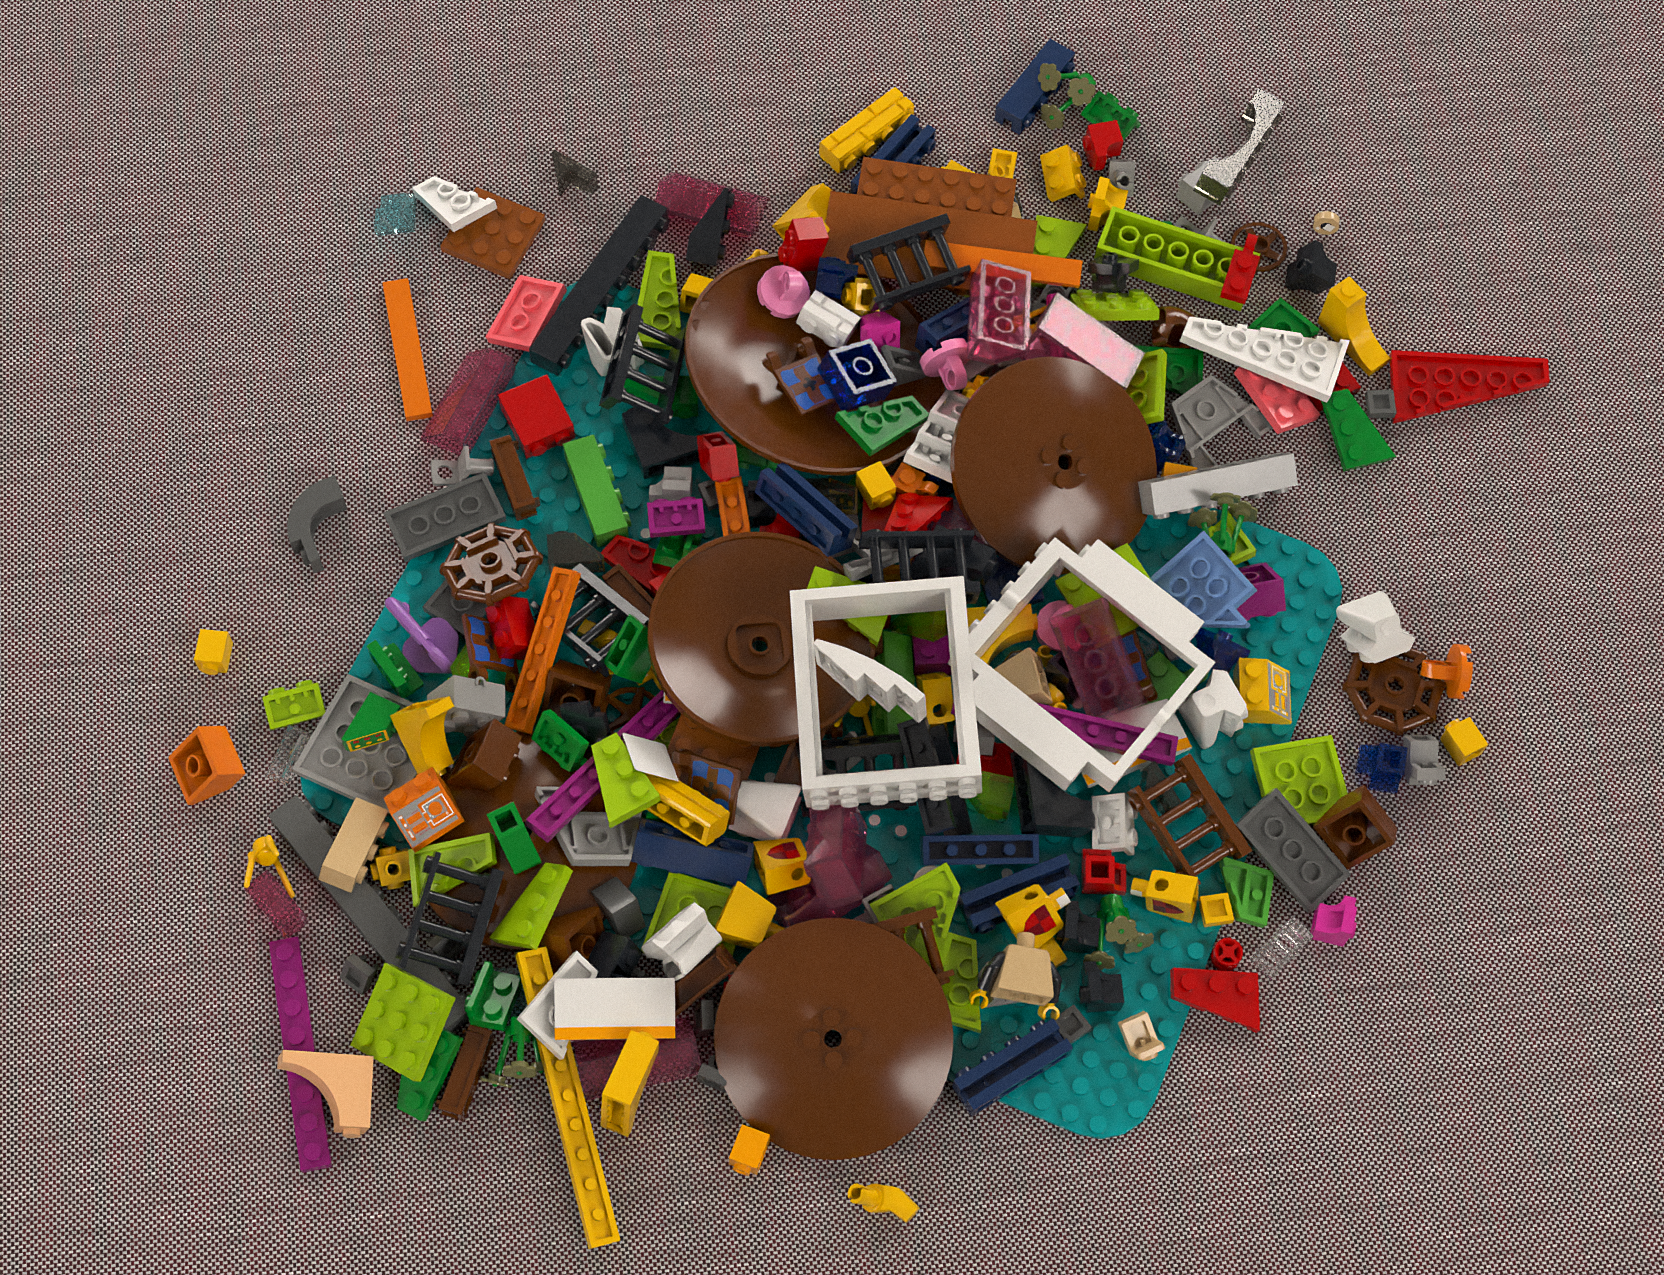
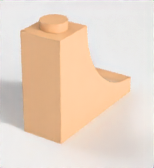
(342, 1080)

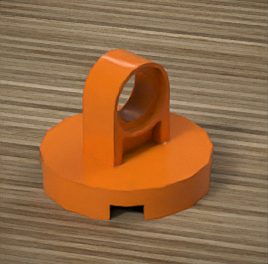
(1454, 671)

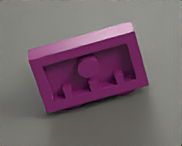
(676, 517)

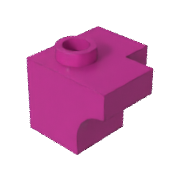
(881, 328)
(1335, 922)

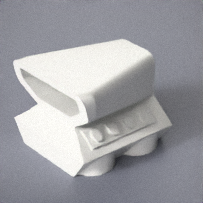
(601, 340)
(1373, 628)
(1214, 709)
(766, 809)
(683, 942)

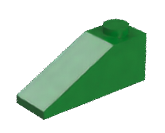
(685, 398)

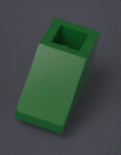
(514, 838)

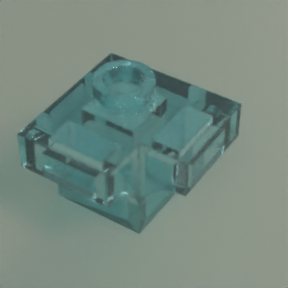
(395, 214)

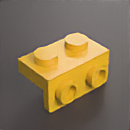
(1062, 173)

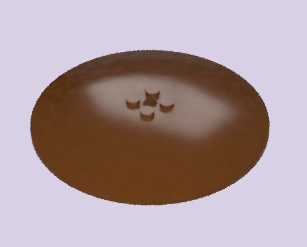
(724, 359)

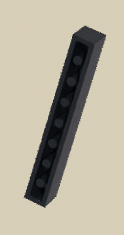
(599, 284)

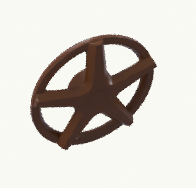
(1263, 244)
(627, 711)

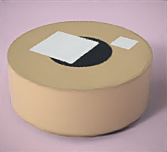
(1326, 223)

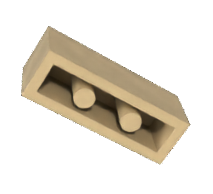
(354, 845)

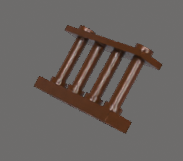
(1201, 796)
(924, 922)

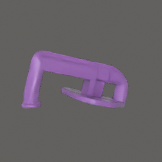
(430, 646)

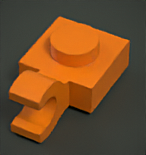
(912, 480)

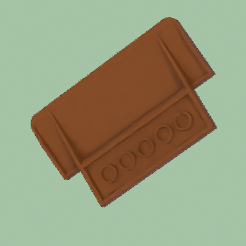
(904, 194)

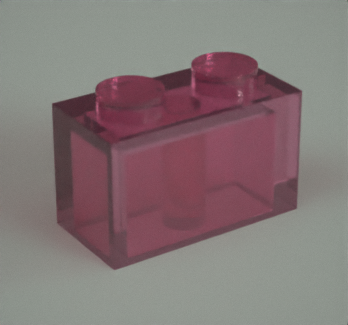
(276, 905)

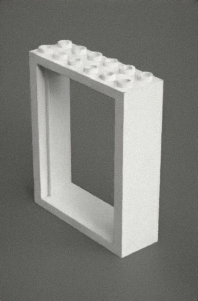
(895, 784)

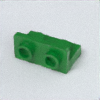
(1106, 108)
(674, 548)
(395, 668)
(560, 741)
(492, 998)

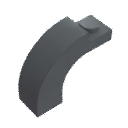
(306, 514)

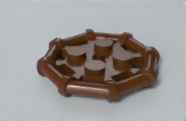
(482, 547)
(1391, 701)

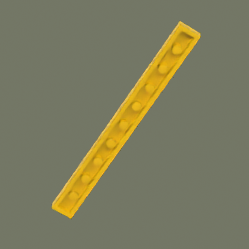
(572, 1118)

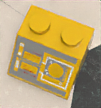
(1264, 690)

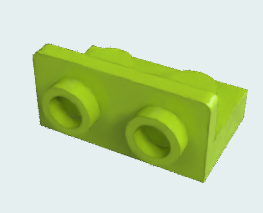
(294, 705)

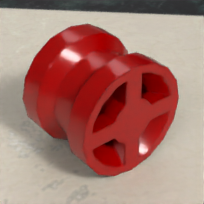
(1230, 949)

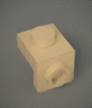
(1140, 1037)

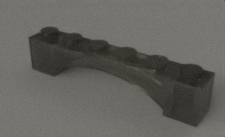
(1219, 176)

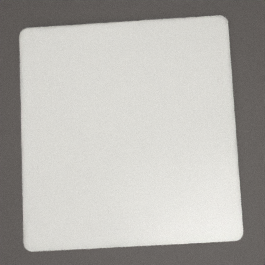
(650, 757)

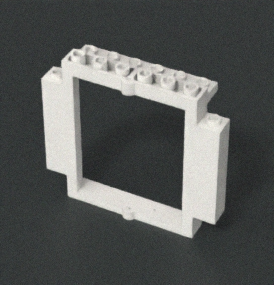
(1027, 725)

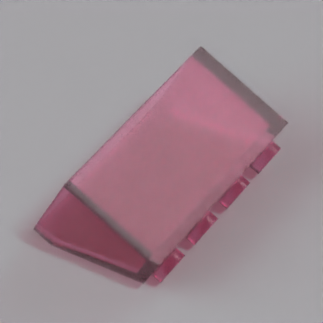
(1076, 335)

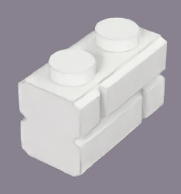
(827, 320)

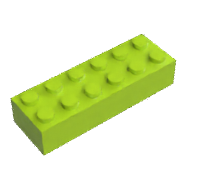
(1170, 255)

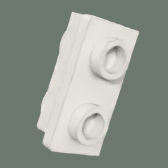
(1114, 823)

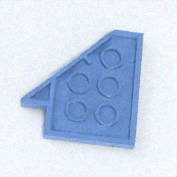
(1206, 583)

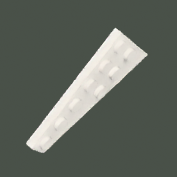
(1276, 354)

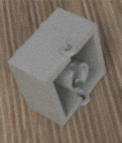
(472, 703)

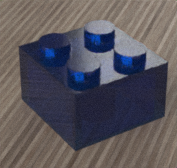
(856, 374)

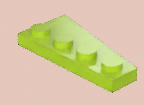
(659, 297)

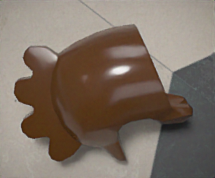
(1169, 327)

